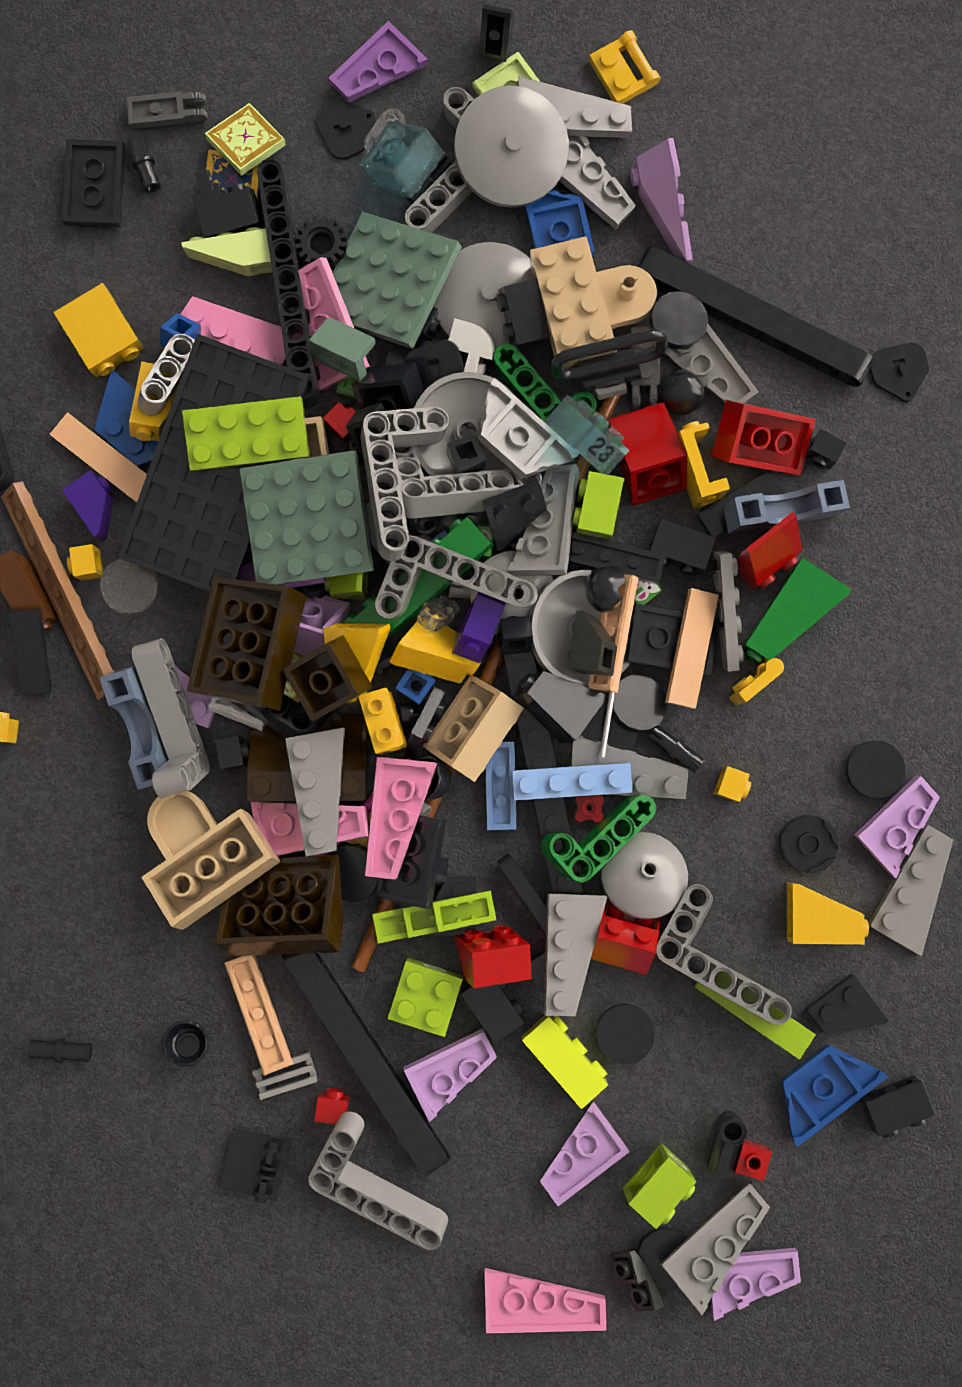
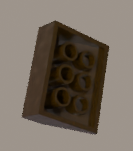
(247, 642)
(269, 766)
(286, 910)

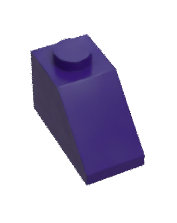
(92, 502)
(478, 627)

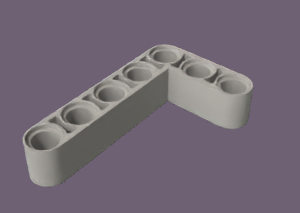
(442, 187)
(162, 386)
(387, 471)
(450, 492)
(451, 571)
(173, 718)
(712, 966)
(371, 1195)

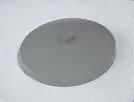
(511, 146)
(474, 284)
(463, 399)
(552, 624)

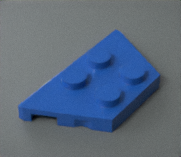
(558, 220)
(114, 422)
(824, 1089)

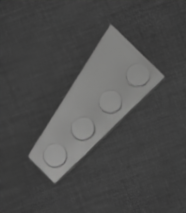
(589, 179)
(548, 538)
(912, 896)

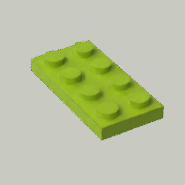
(245, 434)

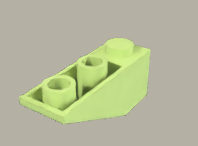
(237, 252)

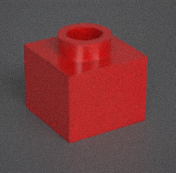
(337, 419)
(331, 1105)
(753, 1150)

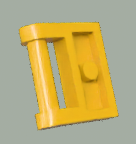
(615, 72)
(750, 685)

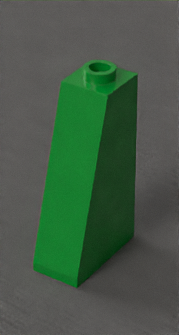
(797, 605)

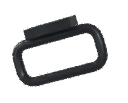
(613, 367)

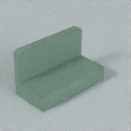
(341, 348)

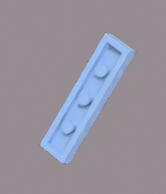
(572, 781)

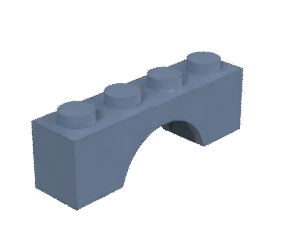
(766, 511)
(126, 695)

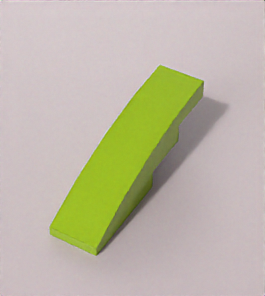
(442, 916)
(789, 1036)

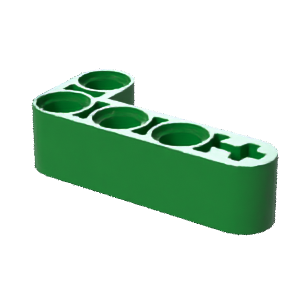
(537, 389)
(602, 832)

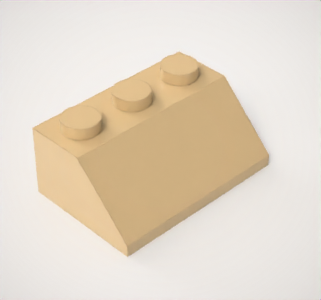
(473, 727)

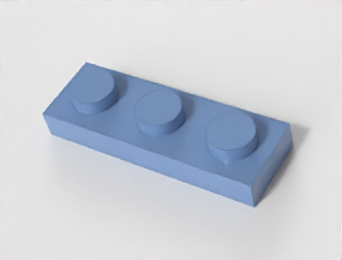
(499, 789)

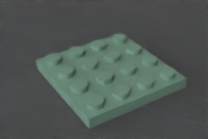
(393, 277)
(307, 518)

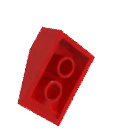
(763, 438)
(770, 553)

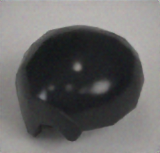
(682, 392)
(603, 586)
(440, 781)
(185, 1043)

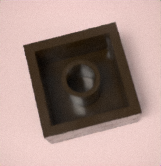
(327, 678)

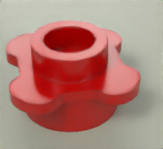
(595, 814)

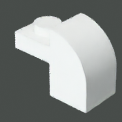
(475, 341)

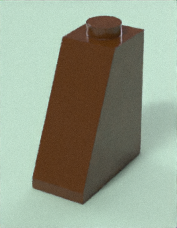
(23, 587)

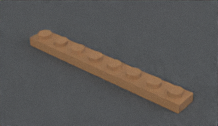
(57, 585)

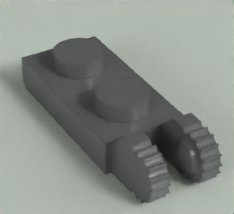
(165, 109)
(649, 374)

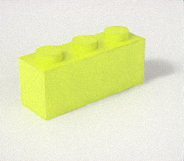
(565, 1059)

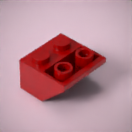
(626, 940)
(494, 956)

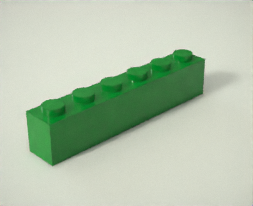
(464, 539)

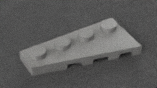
(583, 112)
(715, 368)
(726, 612)
(648, 775)
(316, 778)
(570, 940)
(715, 1246)

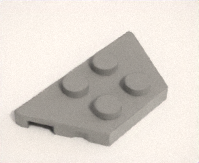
(520, 435)

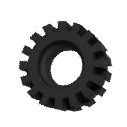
(321, 228)

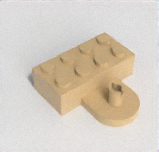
(585, 303)
(202, 858)

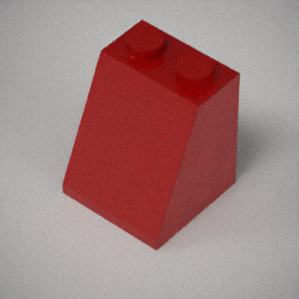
(656, 455)

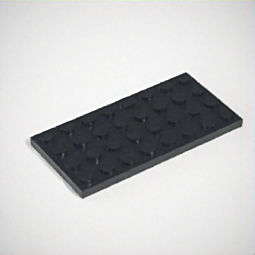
(197, 520)

